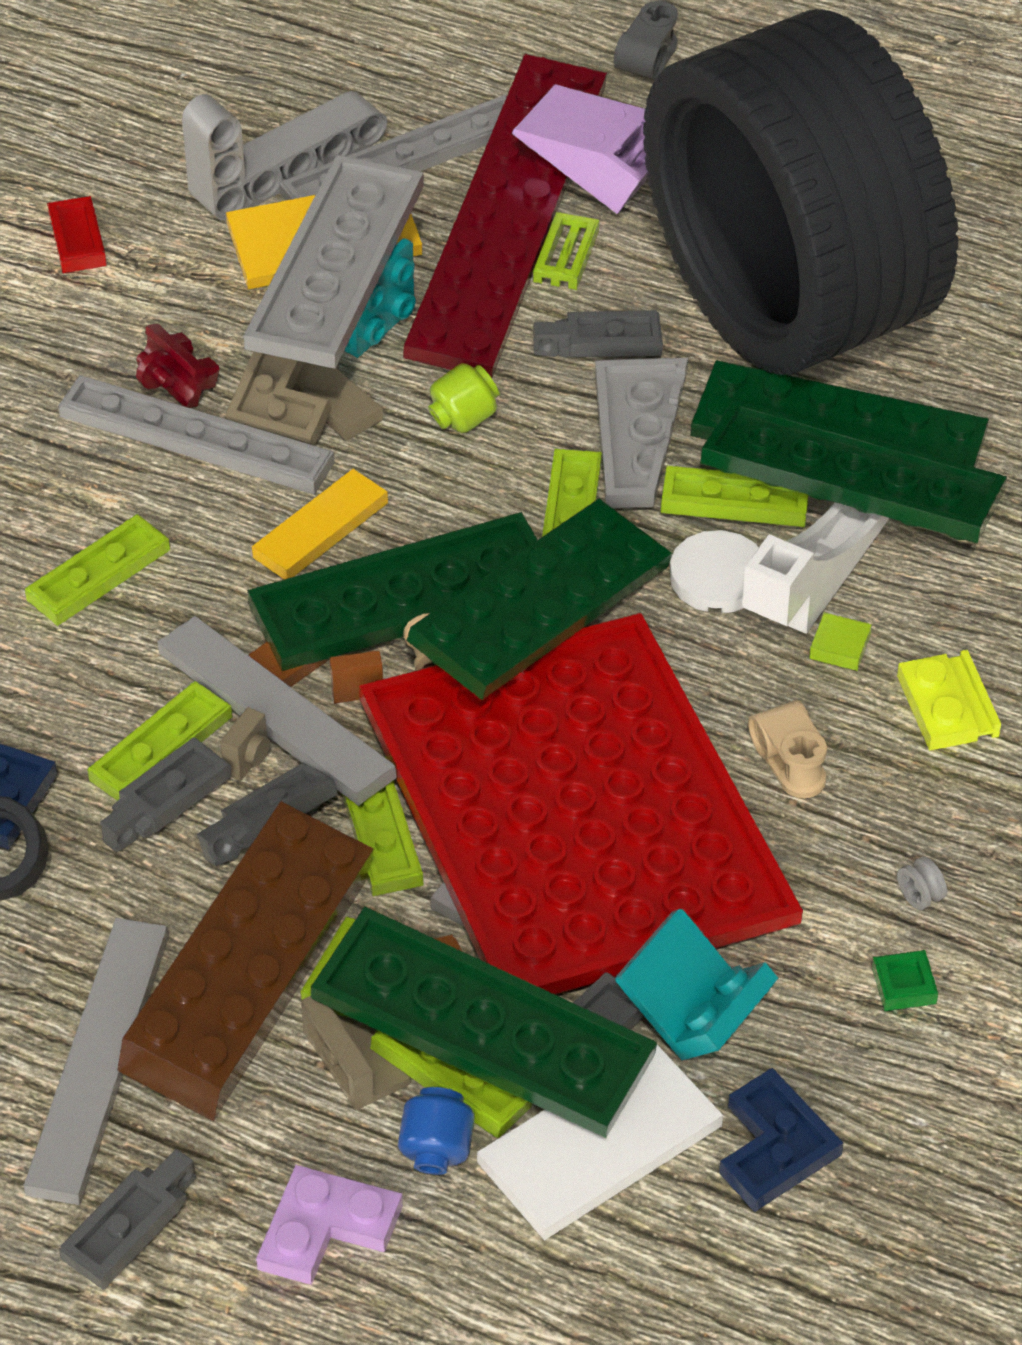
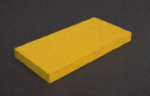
(266, 231)

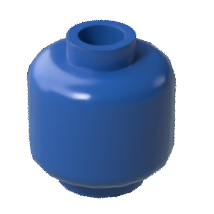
(436, 1130)

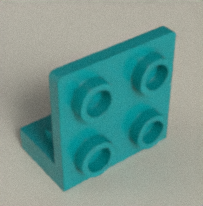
(389, 302)
(690, 987)

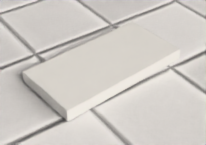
(564, 1171)

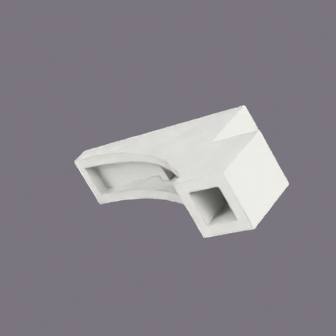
(801, 575)

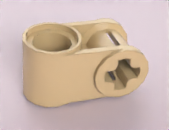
(791, 748)

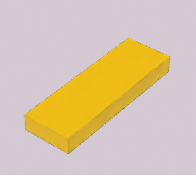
(320, 524)

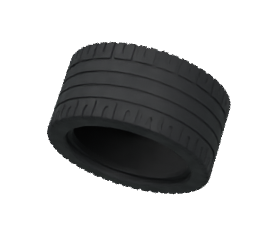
(800, 190)

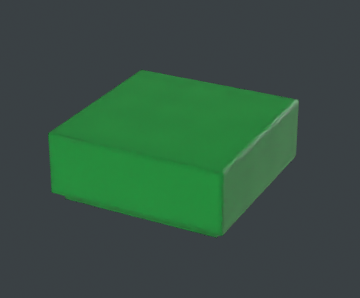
(904, 980)

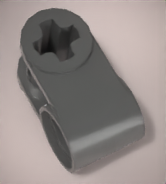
(648, 41)

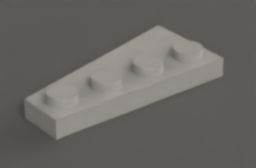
(636, 424)

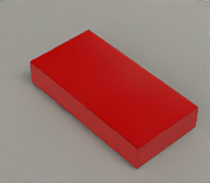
(76, 234)

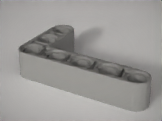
(240, 176)

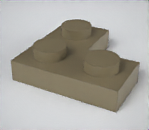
(269, 403)

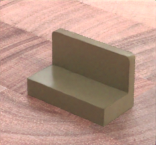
(347, 1054)

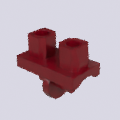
(170, 364)

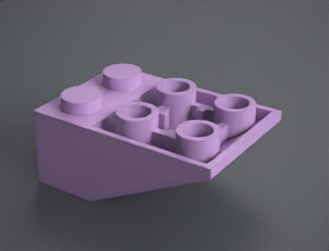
(590, 142)

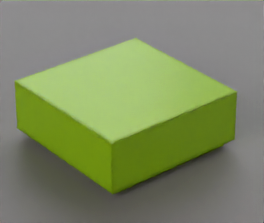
(840, 641)

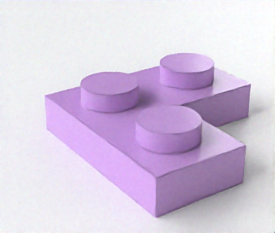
(323, 1208)

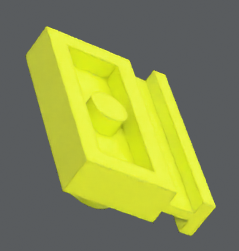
(948, 700)

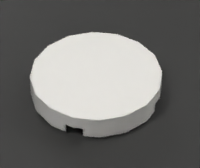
(711, 569)

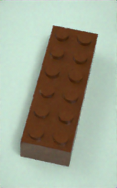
(245, 961)

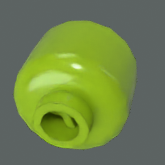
(463, 398)

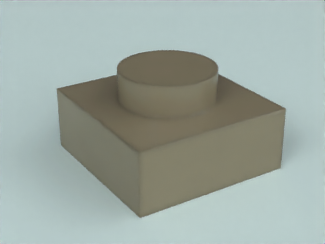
(245, 743)

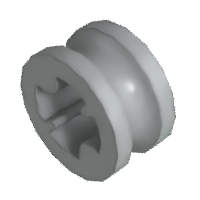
(922, 883)

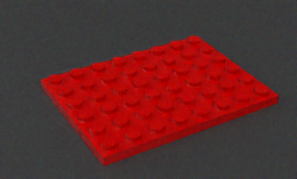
(578, 808)

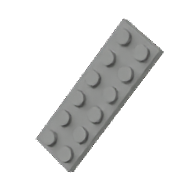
(334, 262)

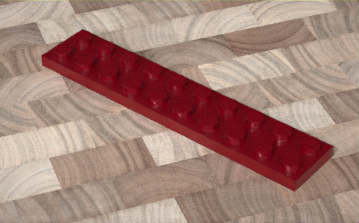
(496, 232)

